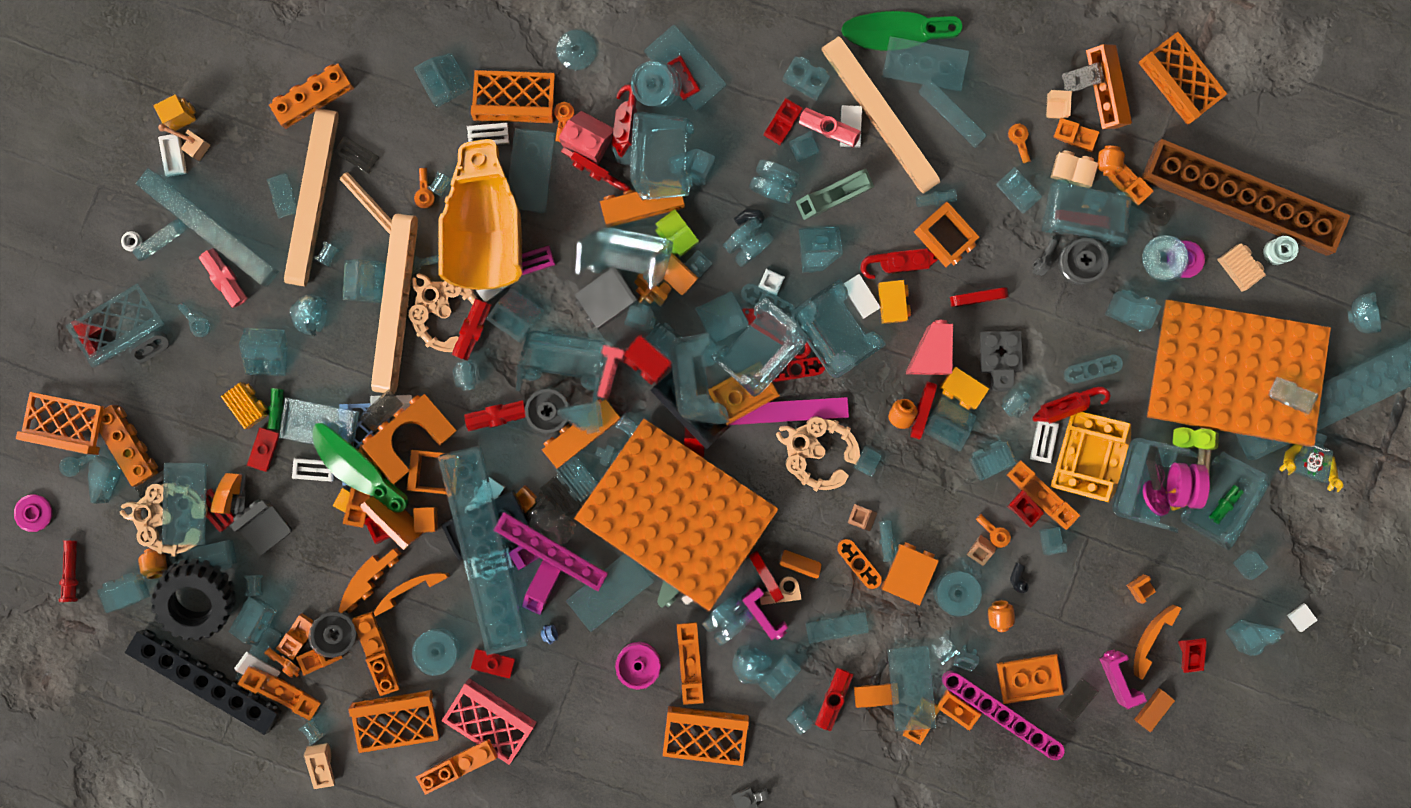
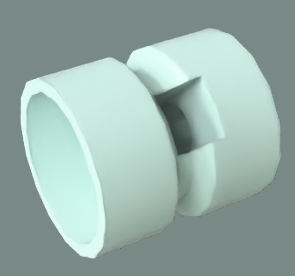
(1280, 250)

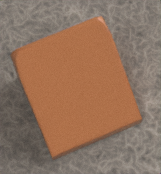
(862, 517)
(981, 550)

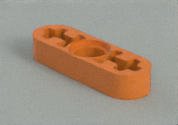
(872, 572)

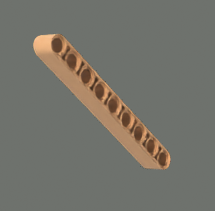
(881, 115)
(311, 197)
(394, 303)

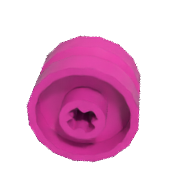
(1190, 483)
(641, 653)

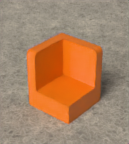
(425, 519)
(1141, 588)

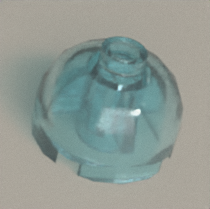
(309, 314)
(1365, 314)
(751, 666)

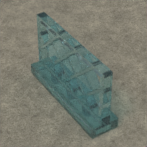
(120, 343)

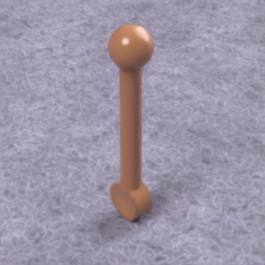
(162, 127)

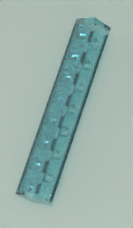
(207, 227)

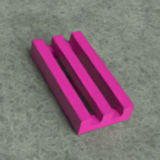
(536, 260)

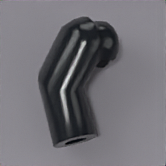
(749, 214)
(1017, 579)

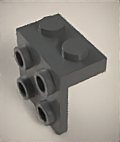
(261, 526)

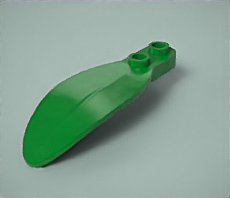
(875, 29)
(355, 468)

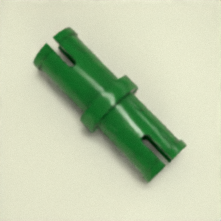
(275, 408)
(1226, 504)

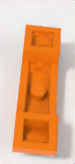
(1042, 495)
(354, 514)
(389, 602)
(1168, 617)
(690, 663)
(279, 691)

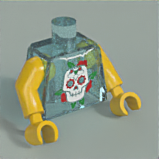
(1313, 463)

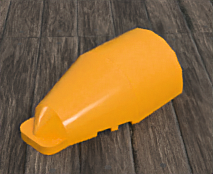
(480, 223)

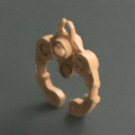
(440, 306)
(813, 449)
(147, 532)

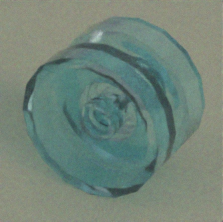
(656, 84)
(774, 181)
(748, 242)
(1161, 247)
(945, 590)
(729, 622)
(425, 657)

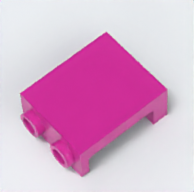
(749, 599)
(1123, 695)

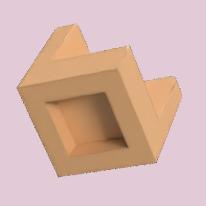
(1058, 104)
(196, 149)

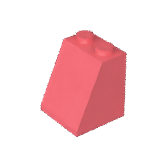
(586, 136)
(934, 351)

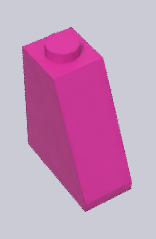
(541, 587)

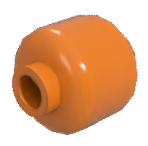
(1111, 160)
(902, 413)
(152, 564)
(1001, 615)

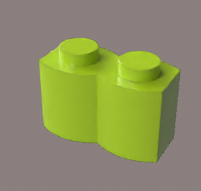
(675, 229)
(1201, 438)

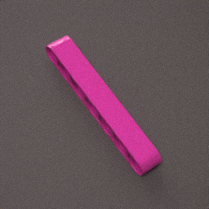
(1009, 722)

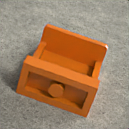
(910, 573)

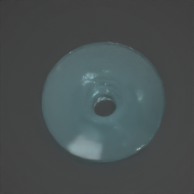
(576, 59)

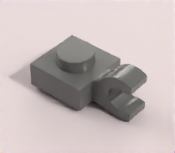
(748, 799)

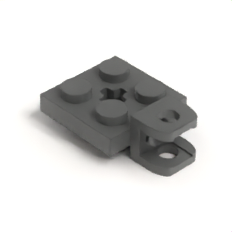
(1001, 367)

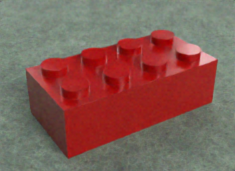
(648, 360)

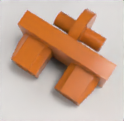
(656, 294)

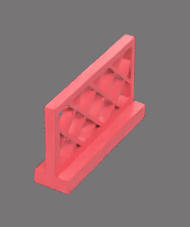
(614, 357)
(499, 708)

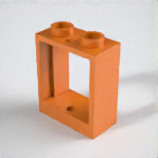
(934, 245)
(414, 473)

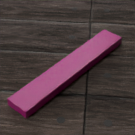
(797, 411)
(550, 551)

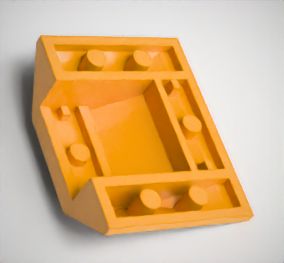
(1092, 456)

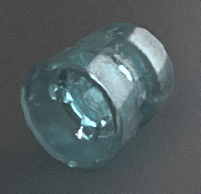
(800, 720)

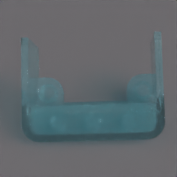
(626, 252)
(561, 356)
(1129, 497)

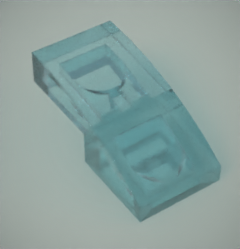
(282, 195)
(1293, 396)

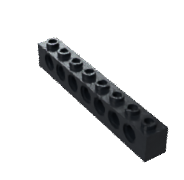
(139, 651)

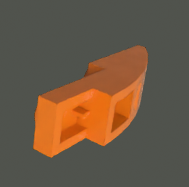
(361, 583)
(376, 653)
(457, 766)

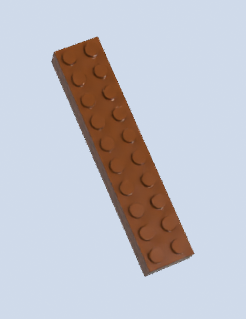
(1245, 197)

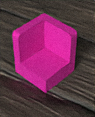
(522, 557)

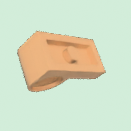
(792, 595)
(318, 763)

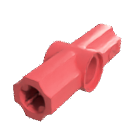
(818, 123)
(223, 278)

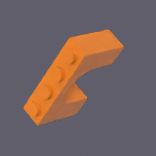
(420, 412)

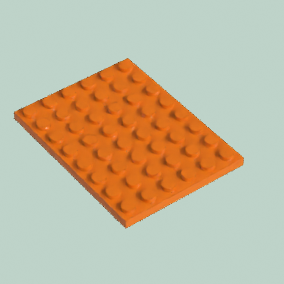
(1222, 364)
(676, 514)

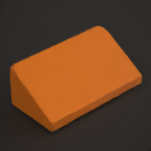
(679, 275)
(800, 564)
(958, 710)
(1154, 710)

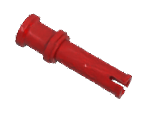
(69, 581)

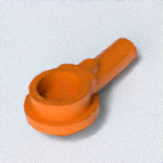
(563, 112)
(1018, 134)
(424, 198)
(999, 536)
(289, 668)

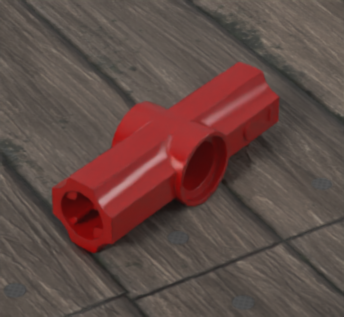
(471, 329)
(495, 415)
(828, 711)

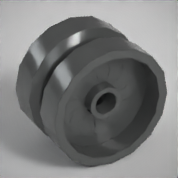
(1079, 272)
(536, 408)
(343, 630)

